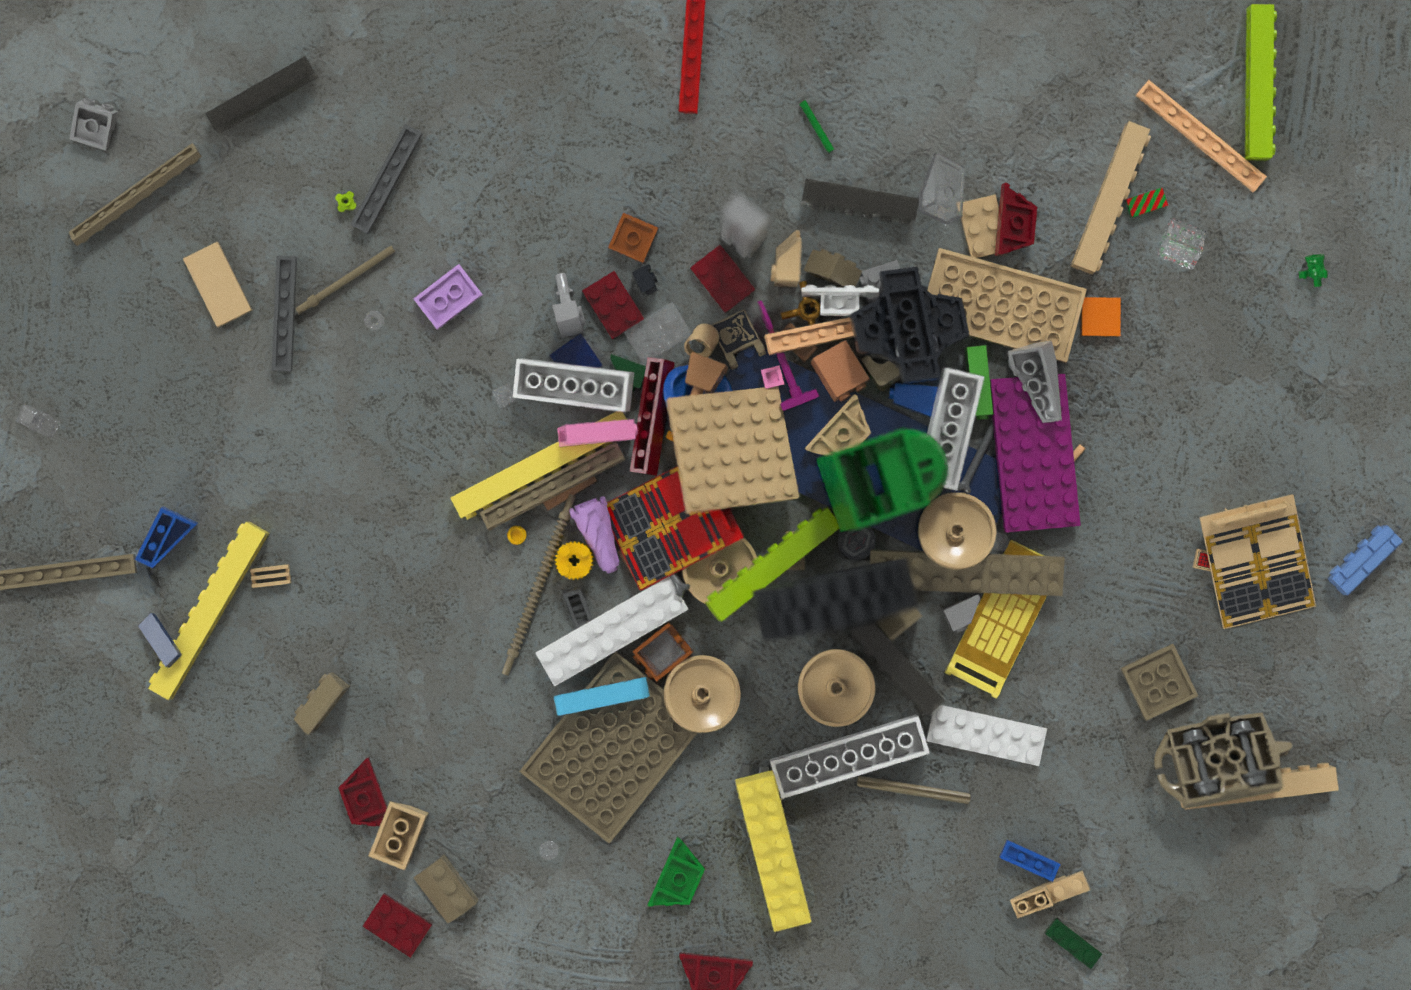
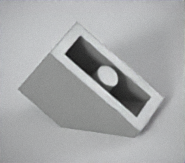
(961, 613)

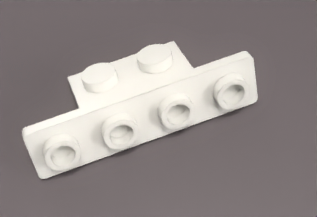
(839, 300)

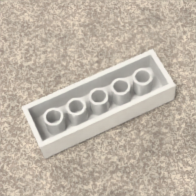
(573, 385)
(954, 418)

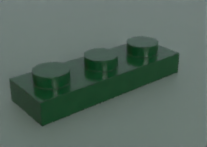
(1073, 943)

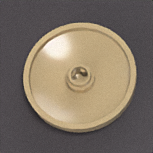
(957, 531)
(717, 568)
(836, 687)
(702, 694)

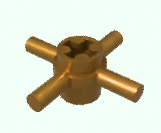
(802, 306)

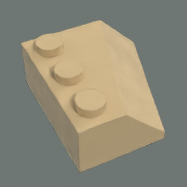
(787, 262)

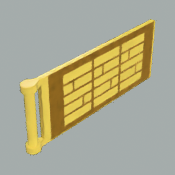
(996, 633)

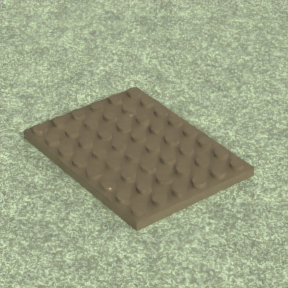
(609, 756)

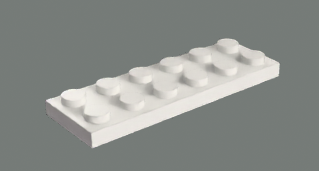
(986, 734)

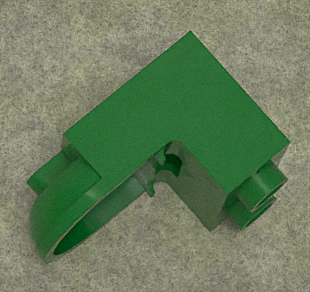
(909, 468)

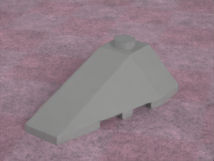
(1038, 373)

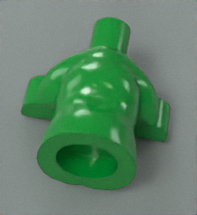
(1316, 269)

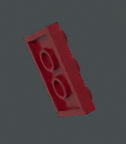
(722, 279)
(613, 304)
(397, 925)

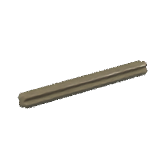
(911, 789)

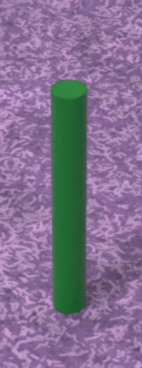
(816, 126)

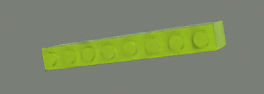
(1259, 82)
(772, 564)

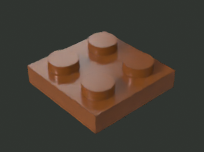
(633, 238)

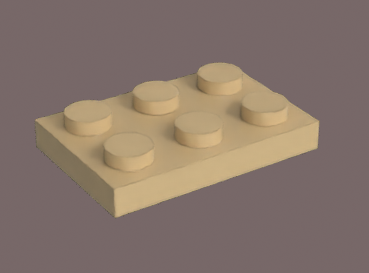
(980, 225)

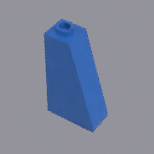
(914, 397)

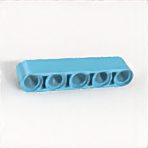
(601, 696)

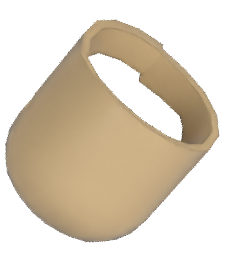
(703, 333)

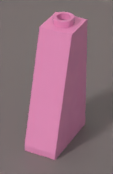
(596, 432)

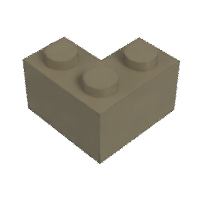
(832, 268)

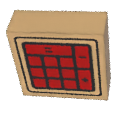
(1201, 560)

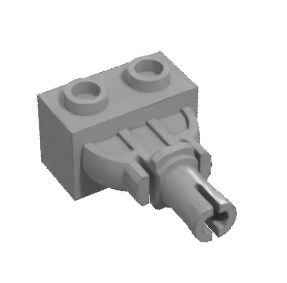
(567, 314)

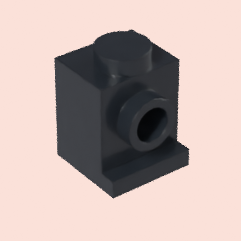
(645, 280)

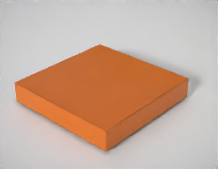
(1101, 317)

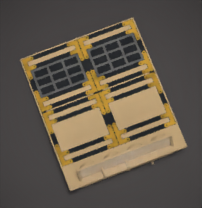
(1257, 561)

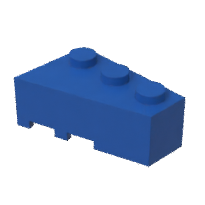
(163, 536)

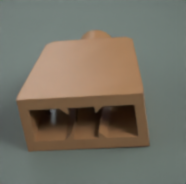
(704, 374)

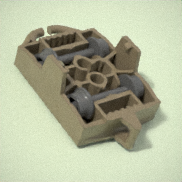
(1193, 745)

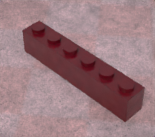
(651, 418)

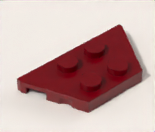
(1015, 221)
(363, 796)
(714, 972)

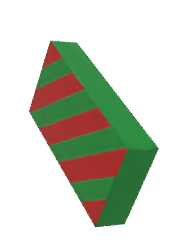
(1146, 202)

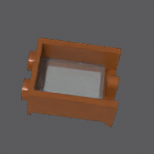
(662, 652)

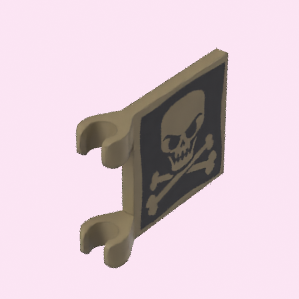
(737, 334)

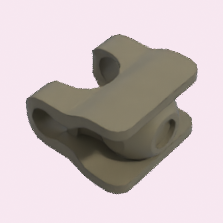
(882, 375)

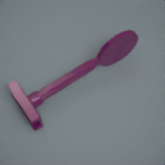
(797, 397)

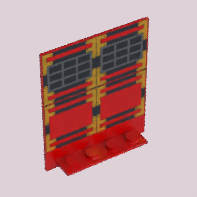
(660, 535)

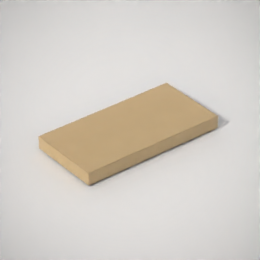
(217, 284)

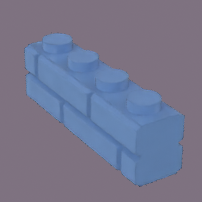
(1364, 559)

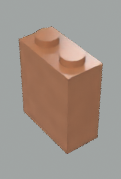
(840, 371)

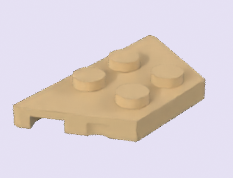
(842, 431)

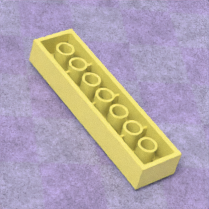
(773, 850)

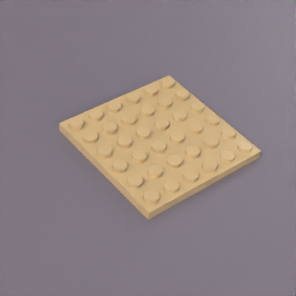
(732, 449)

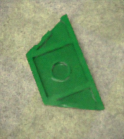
(678, 878)

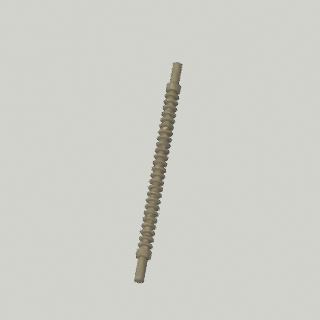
(513, 651)

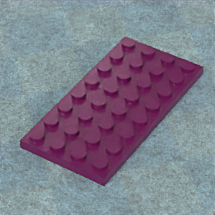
(1033, 460)

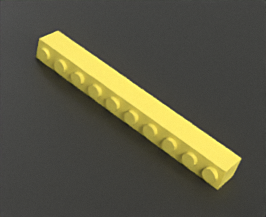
(523, 473)
(210, 608)

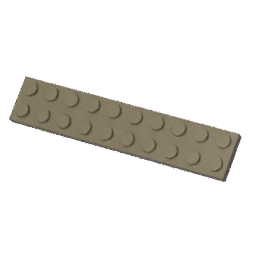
(993, 575)

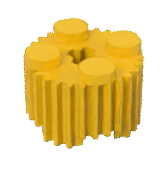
(566, 567)

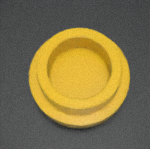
(516, 535)

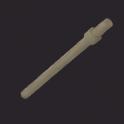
(314, 300)

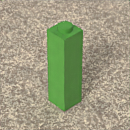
(978, 365)

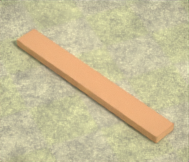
(1201, 136)

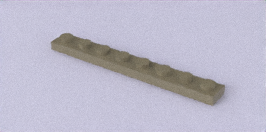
(134, 194)
(552, 486)
(67, 571)

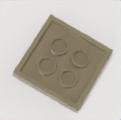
(1159, 682)

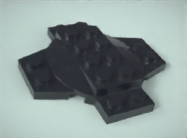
(909, 325)

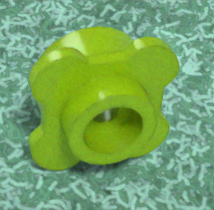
(350, 205)

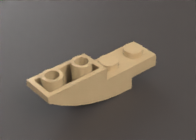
(1049, 893)

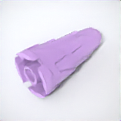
(595, 525)

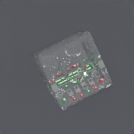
(1181, 243)

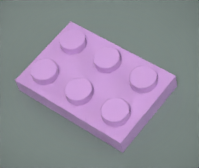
(448, 296)

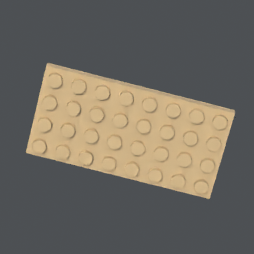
(1008, 303)

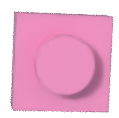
(772, 377)

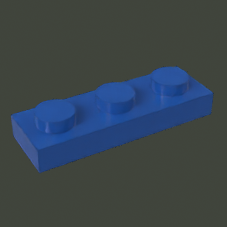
(1029, 860)

